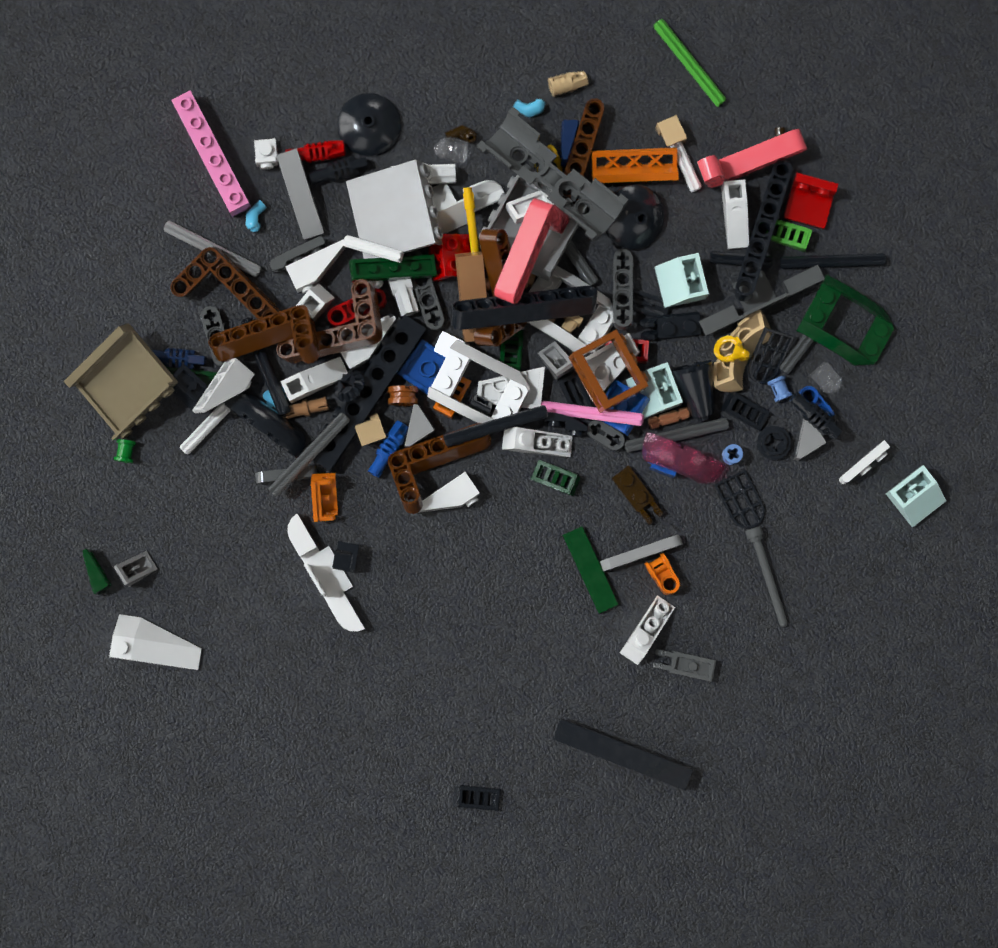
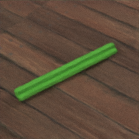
(689, 62)

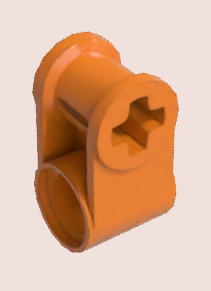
(662, 573)

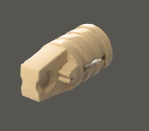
(567, 82)

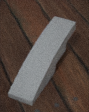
(300, 193)

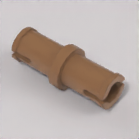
(307, 407)

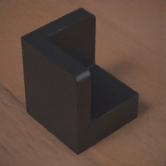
(345, 556)

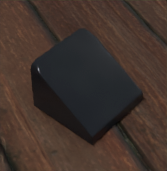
(480, 404)

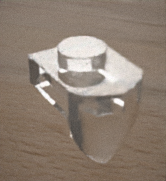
(451, 149)
(827, 378)

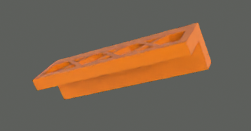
(636, 172)

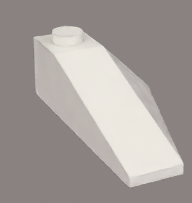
(145, 642)

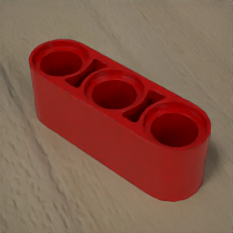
(345, 309)

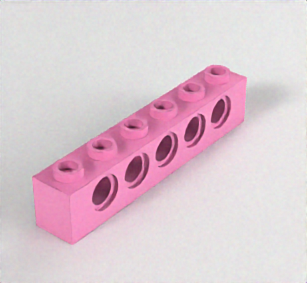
(211, 153)

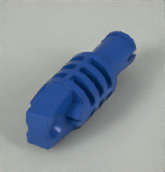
(391, 444)

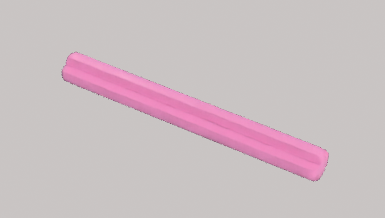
(592, 413)

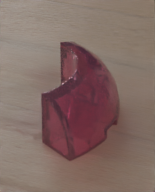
(683, 461)

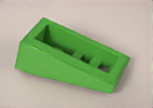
(798, 230)

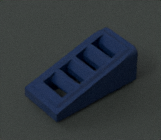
(568, 133)

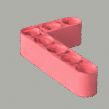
(751, 159)
(525, 250)

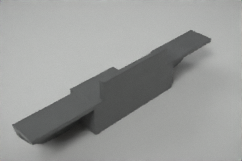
(762, 298)

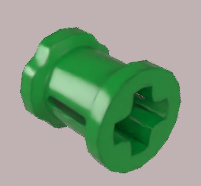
(124, 451)

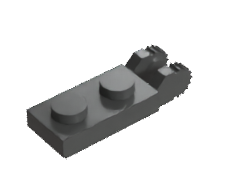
(297, 253)
(687, 665)

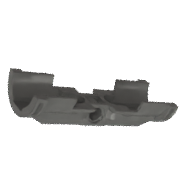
(519, 136)

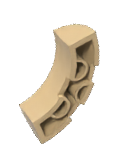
(729, 375)

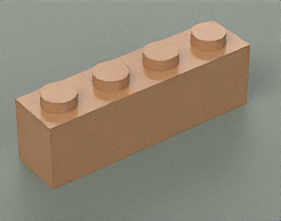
(471, 281)

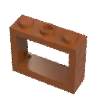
(590, 381)

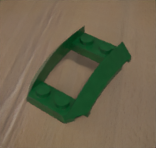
(821, 309)

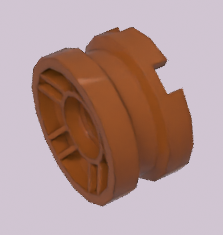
(402, 395)

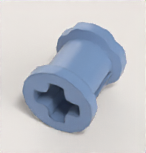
(779, 388)
(739, 454)

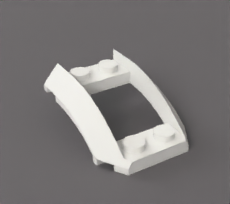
(597, 326)
(452, 372)

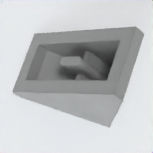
(556, 360)
(418, 428)
(808, 440)
(135, 568)

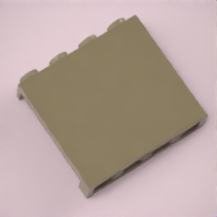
(123, 380)

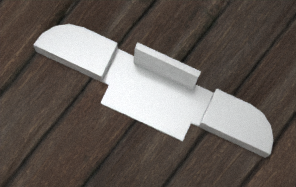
(453, 213)
(329, 581)

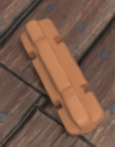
(668, 418)

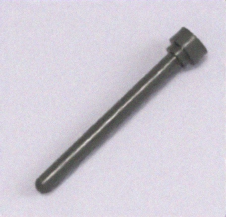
(755, 536)

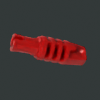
(321, 151)

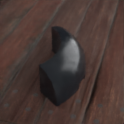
(268, 422)

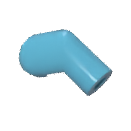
(531, 109)
(252, 216)

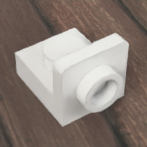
(266, 153)

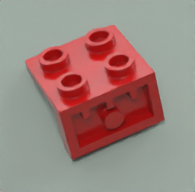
(810, 200)
(445, 254)

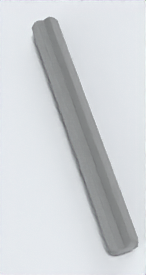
(202, 243)

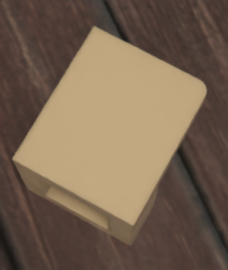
(671, 131)
(370, 430)

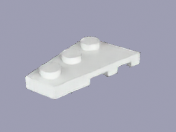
(607, 363)
(493, 388)

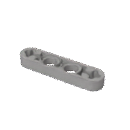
(641, 552)

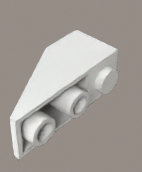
(735, 213)
(360, 356)
(313, 379)
(537, 442)
(647, 630)

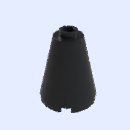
(696, 388)

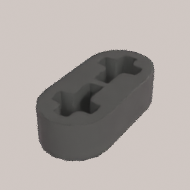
(608, 431)

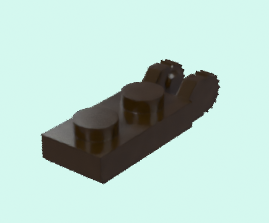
(636, 493)

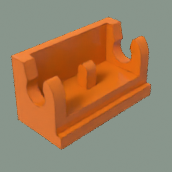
(324, 496)

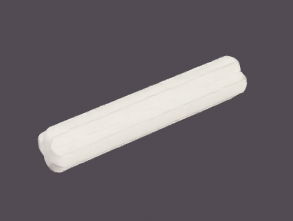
(686, 167)
(373, 248)
(204, 428)

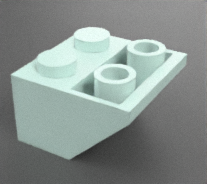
(681, 280)
(661, 390)
(917, 496)

